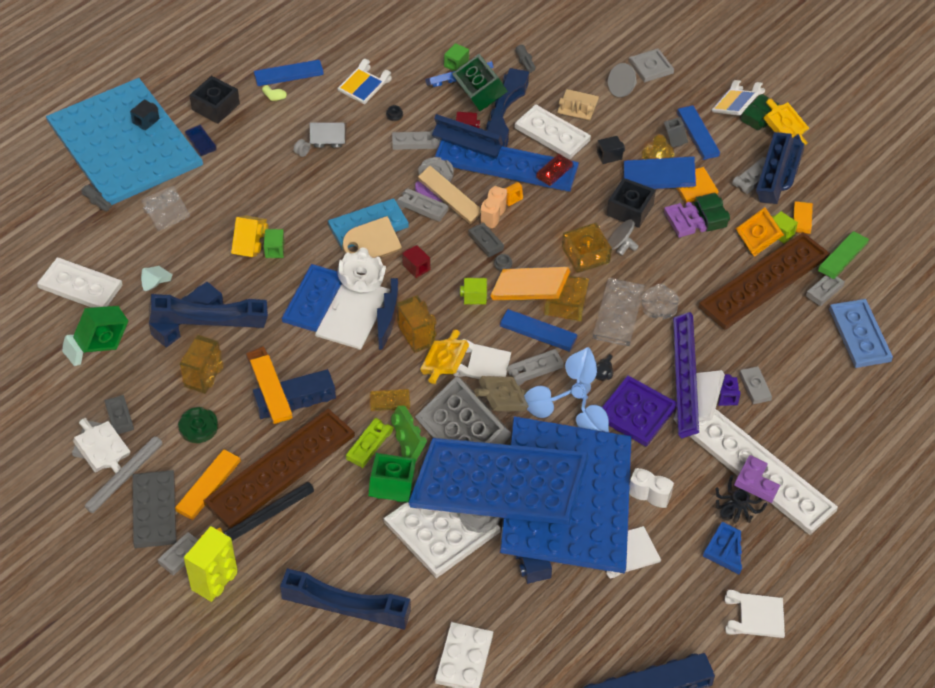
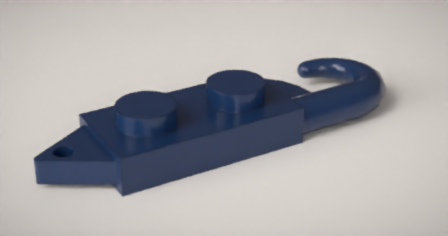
(794, 163)

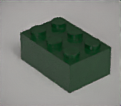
(479, 82)

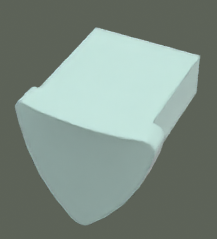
(153, 276)
(72, 350)

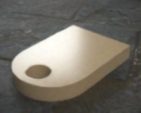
(375, 236)

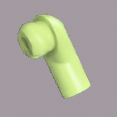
(274, 95)

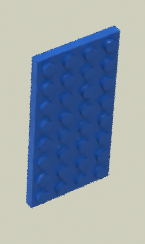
(500, 480)

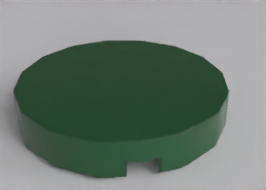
(198, 425)

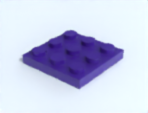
(638, 410)

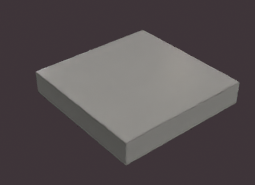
(651, 65)

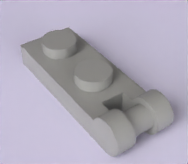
(414, 140)
(750, 178)
(422, 204)
(535, 366)

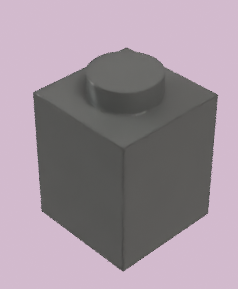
(676, 132)

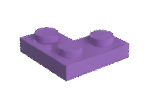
(752, 481)

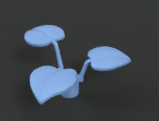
(584, 369)

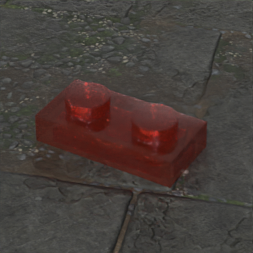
(554, 169)

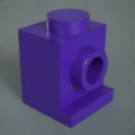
(729, 388)

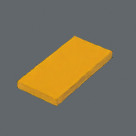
(530, 283)

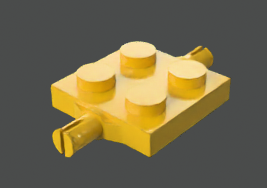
(785, 120)
(444, 357)

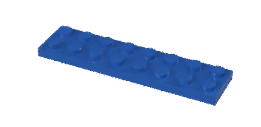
(509, 164)

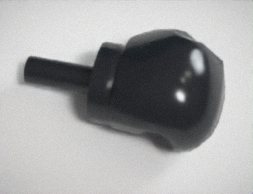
(604, 369)

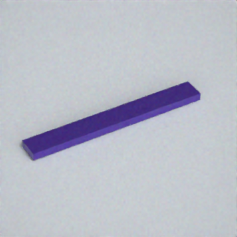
(686, 375)

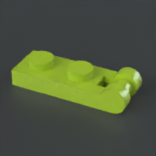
(369, 443)

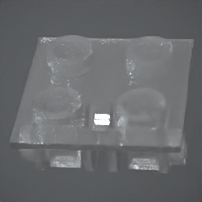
(165, 208)

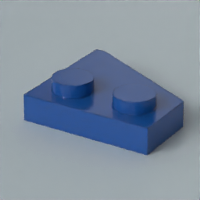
(725, 548)

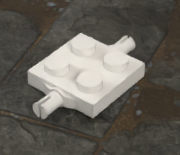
(101, 446)

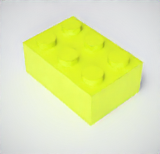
(211, 564)

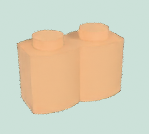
(494, 206)

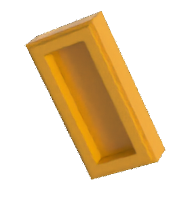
(803, 215)

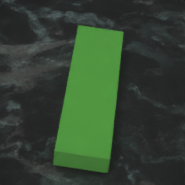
(843, 255)

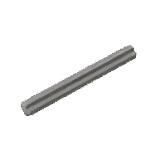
(123, 474)

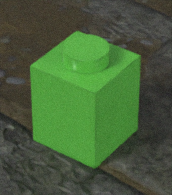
(456, 57)
(274, 243)

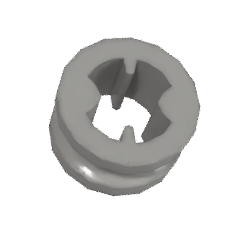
(301, 148)

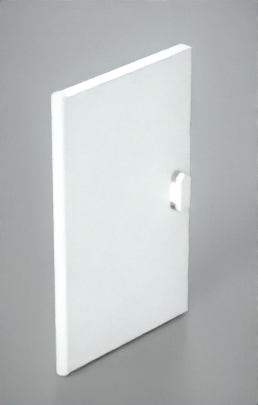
(351, 316)

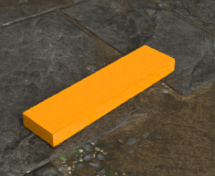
(271, 389)
(207, 484)

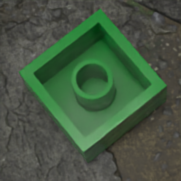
(100, 328)
(392, 477)

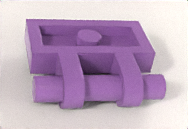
(680, 219)

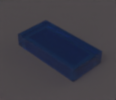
(200, 140)

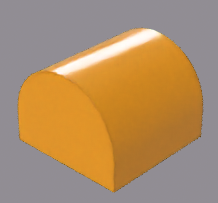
(514, 193)

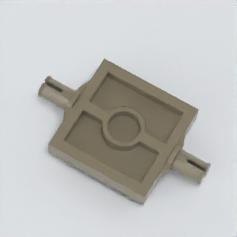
(502, 393)

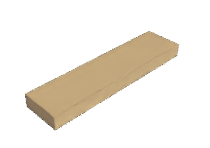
(450, 194)

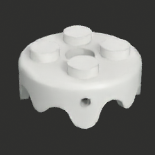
(361, 263)

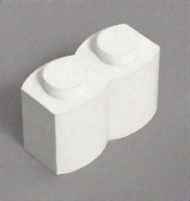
(652, 488)

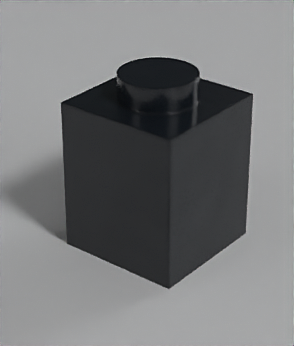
(144, 114)
(610, 149)

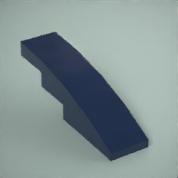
(387, 315)

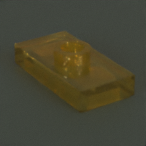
(389, 399)

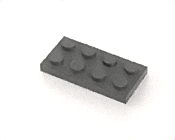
(154, 509)

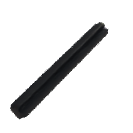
(269, 511)

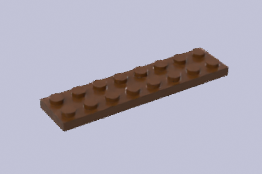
(763, 281)
(279, 468)

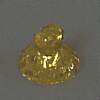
(658, 149)

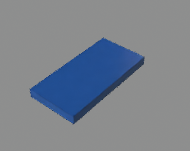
(662, 172)
(312, 298)

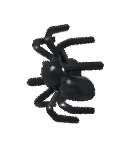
(739, 500)

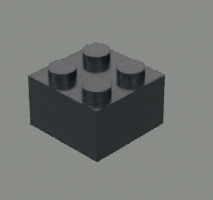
(214, 99)
(631, 202)

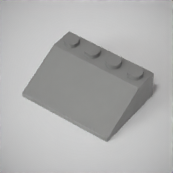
(462, 416)

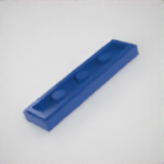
(288, 72)
(698, 132)
(538, 330)

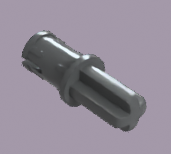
(525, 58)
(95, 198)

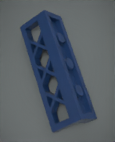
(467, 136)

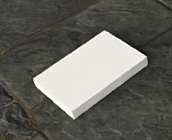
(708, 391)

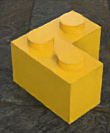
(247, 235)

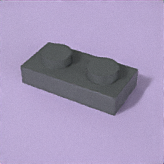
(486, 239)
(119, 414)

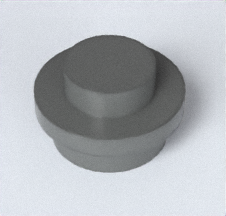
(502, 262)

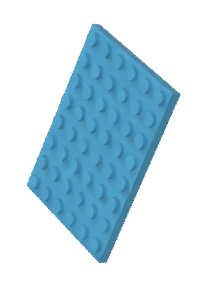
(117, 153)

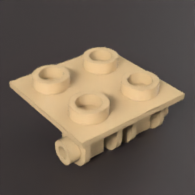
(578, 104)

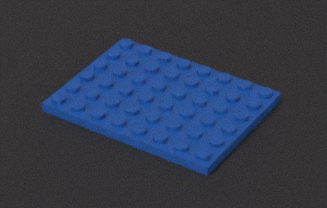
(600, 515)

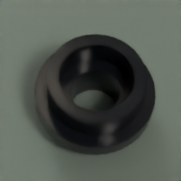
(394, 113)

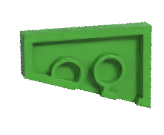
(407, 433)

